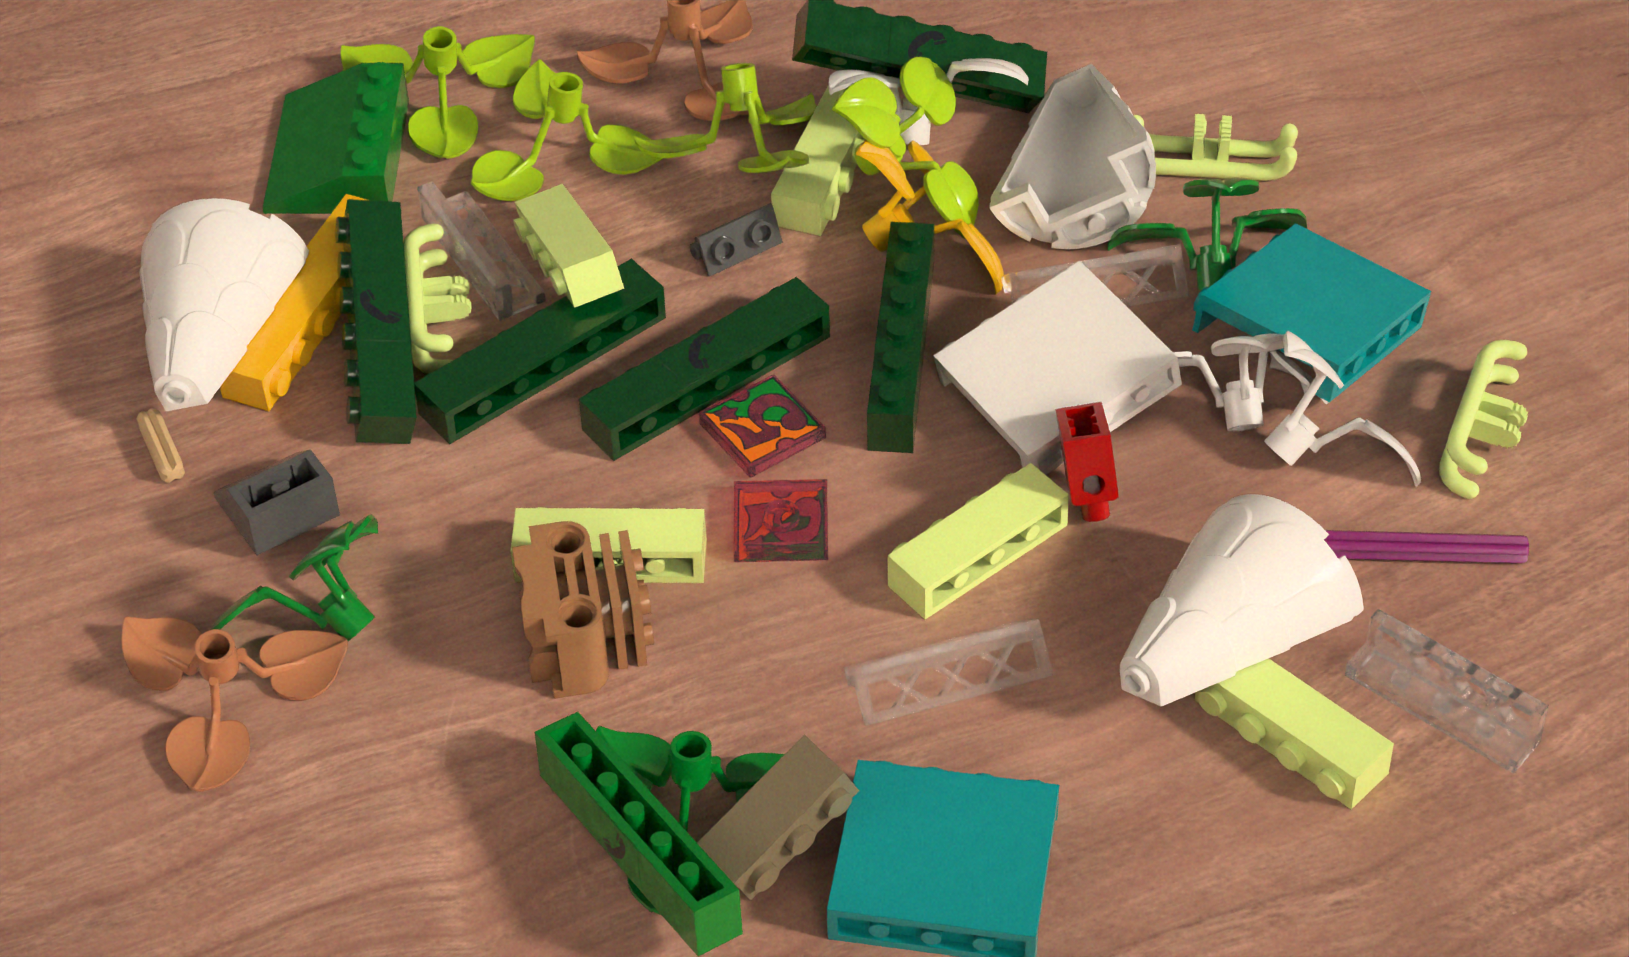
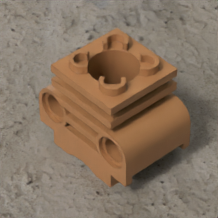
(576, 606)

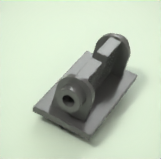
(737, 240)

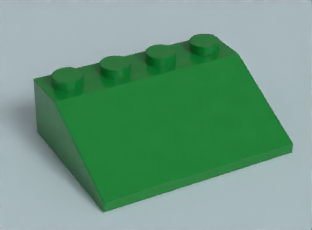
(339, 140)

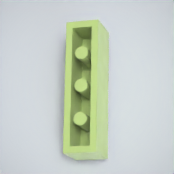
(812, 193)
(567, 246)
(668, 538)
(977, 540)
(1301, 730)

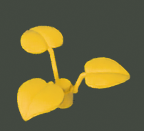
(878, 226)

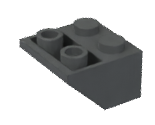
(280, 500)

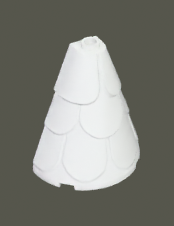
(1078, 166)
(207, 291)
(1239, 596)

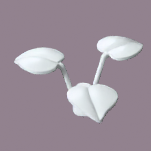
(921, 129)
(1242, 399)
(1297, 431)

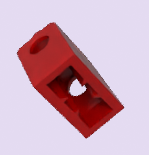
(1088, 459)

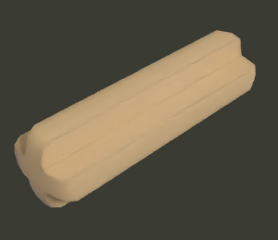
(160, 445)

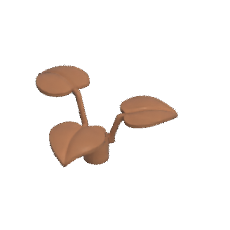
(630, 60)
(214, 751)

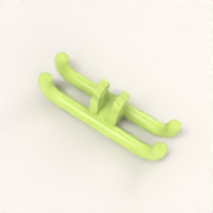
(1212, 154)
(431, 298)
(1483, 417)

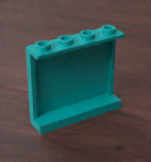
(1325, 296)
(943, 861)

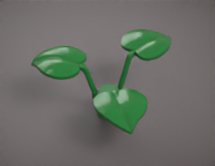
(1213, 258)
(341, 606)
(690, 766)

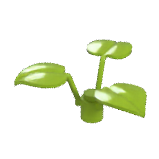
(741, 94)
(556, 97)
(872, 110)
(453, 129)

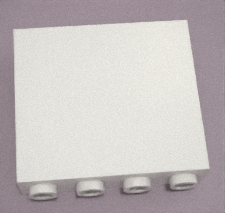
(1056, 351)

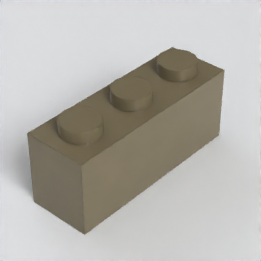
(778, 817)

